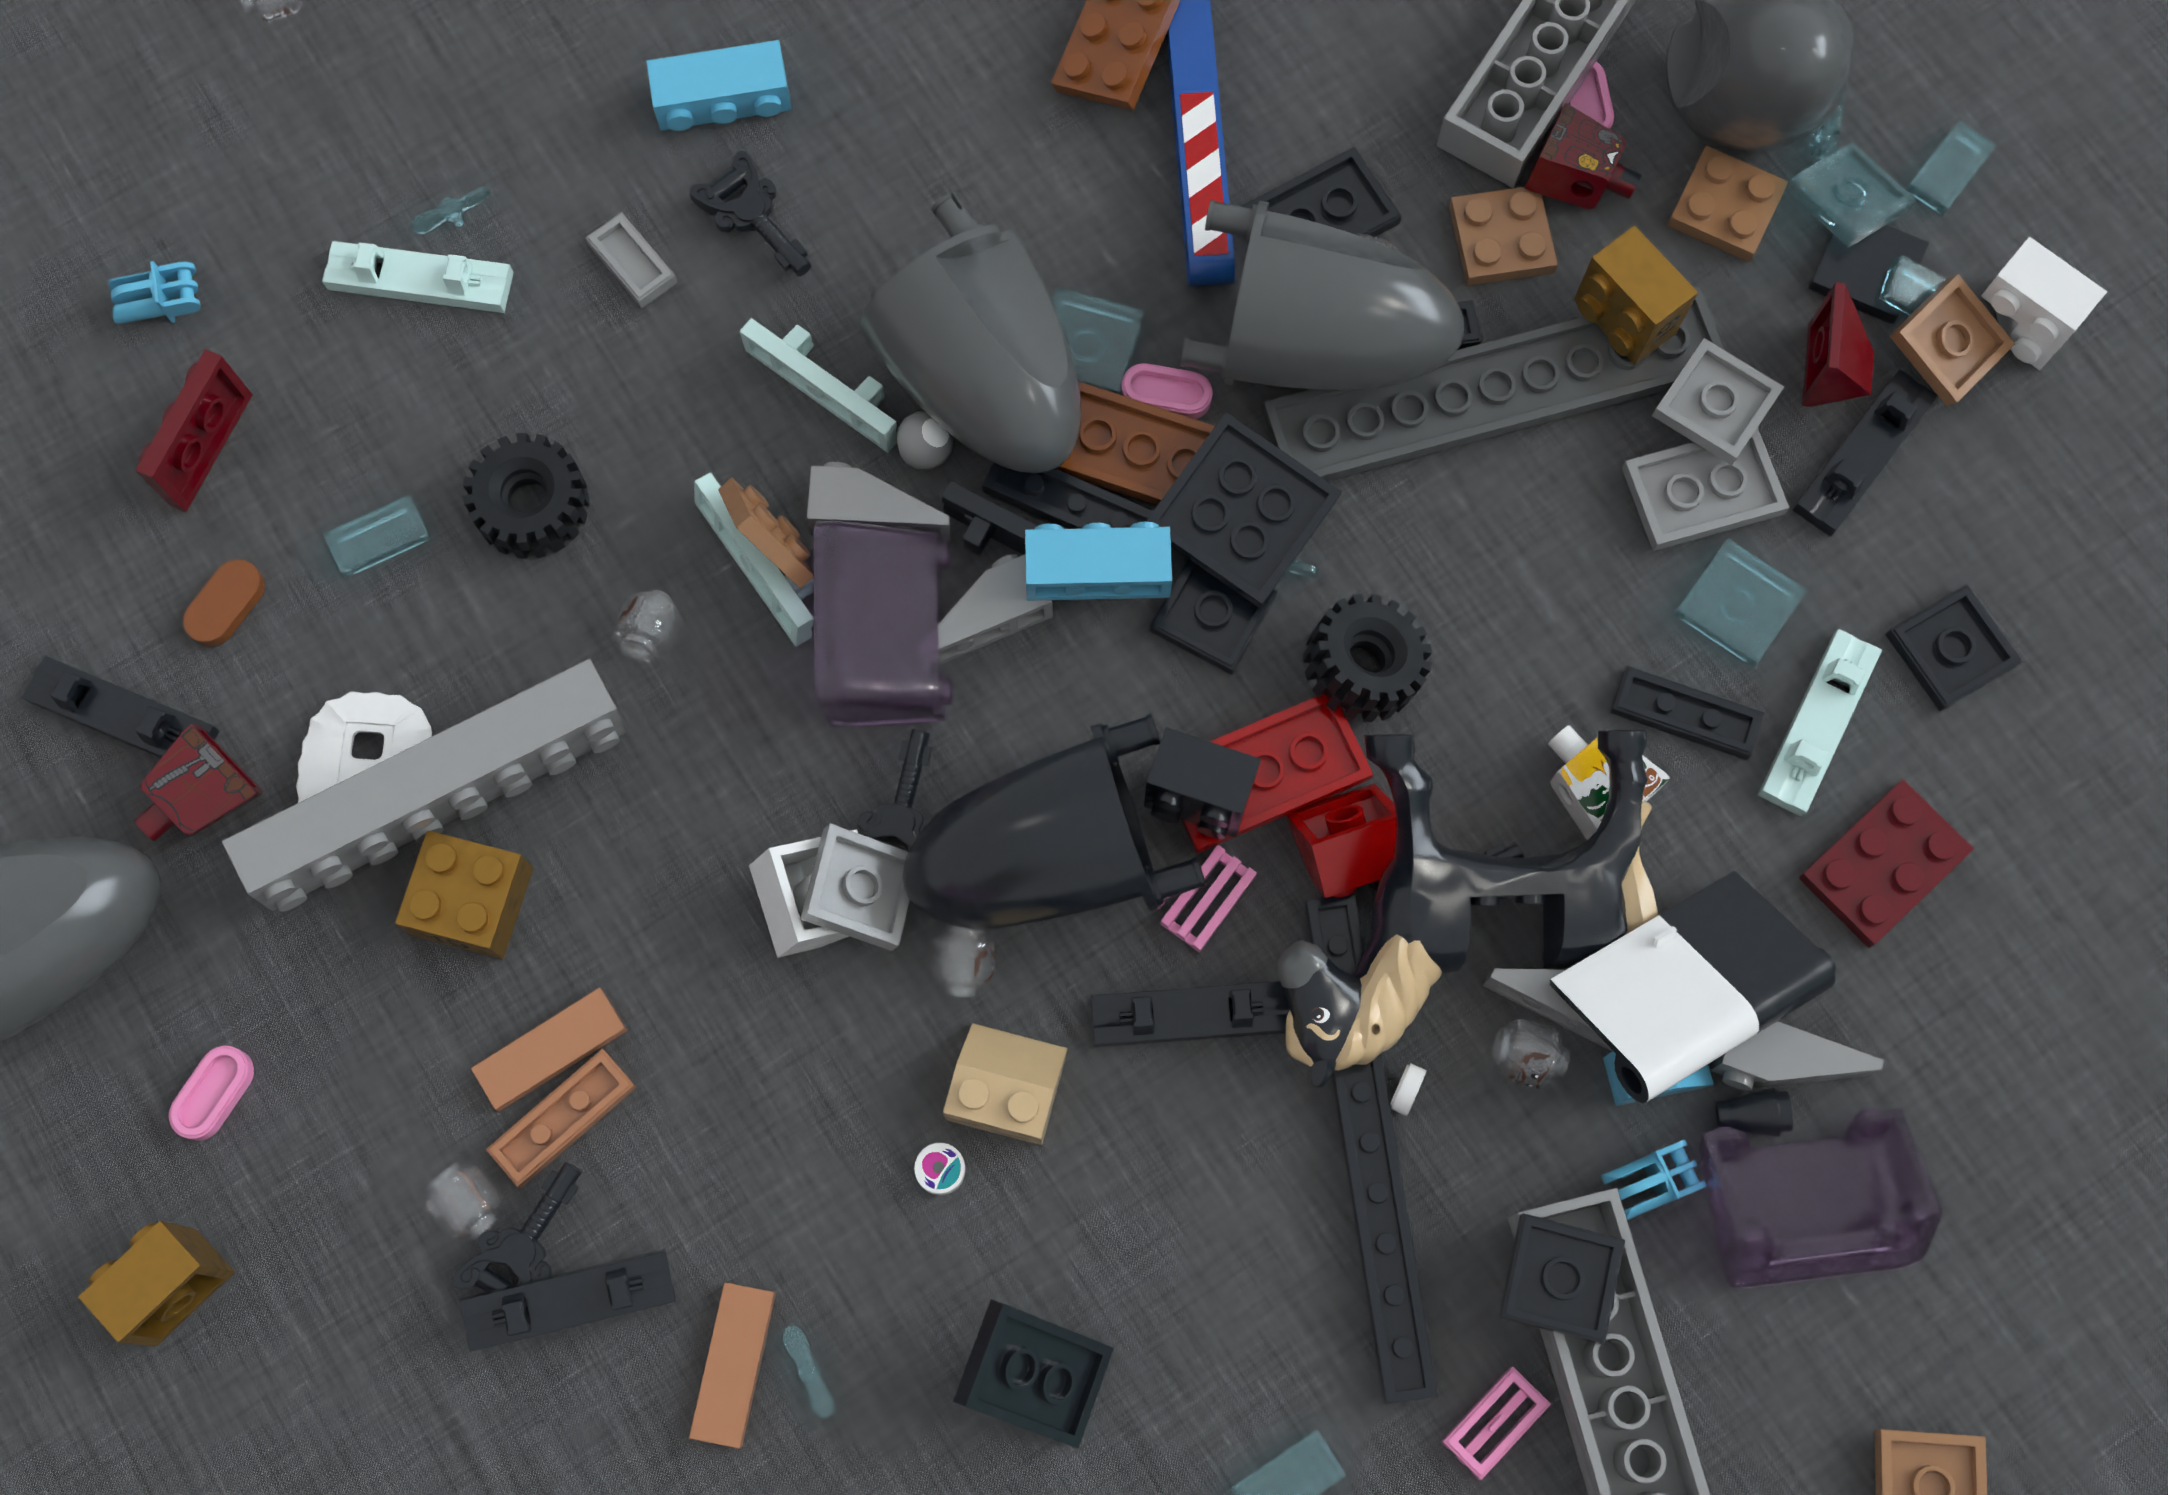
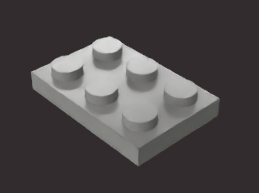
(1696, 494)

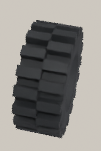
(508, 470)
(1385, 636)

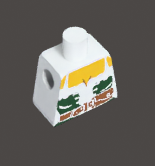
(1585, 779)

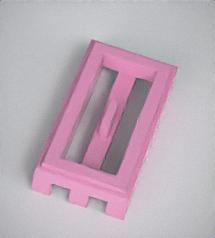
(1232, 866)
(1466, 1453)

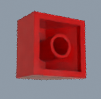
(1346, 839)

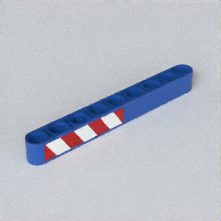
(1199, 142)

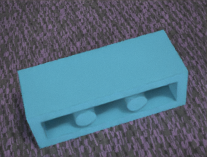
(719, 85)
(1098, 562)

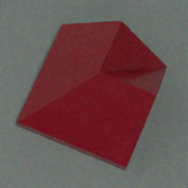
(1837, 352)

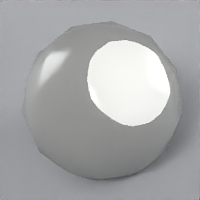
(923, 441)

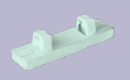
(418, 276)
(789, 361)
(775, 589)
(1819, 723)

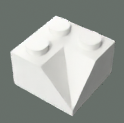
(2040, 302)

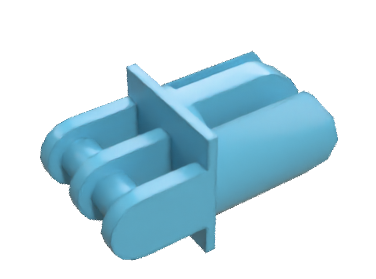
(151, 293)
(1658, 1178)

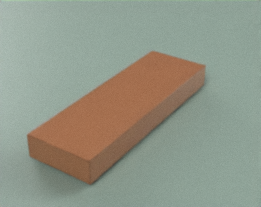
(549, 1049)
(561, 1118)
(732, 1365)

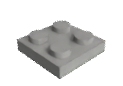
(1717, 401)
(858, 888)

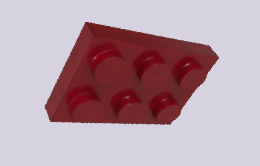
(194, 430)
(1886, 863)

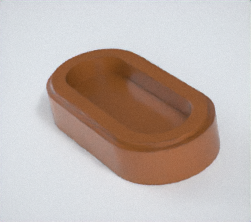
(224, 603)

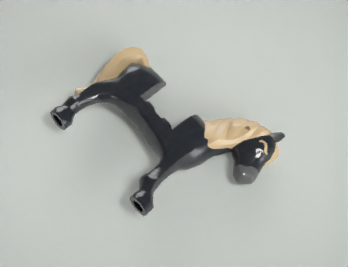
(1426, 903)

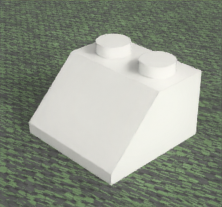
(782, 886)

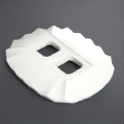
(331, 734)

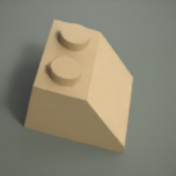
(1005, 1084)

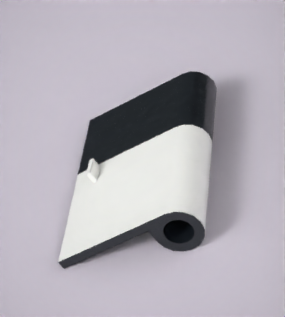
(1694, 984)

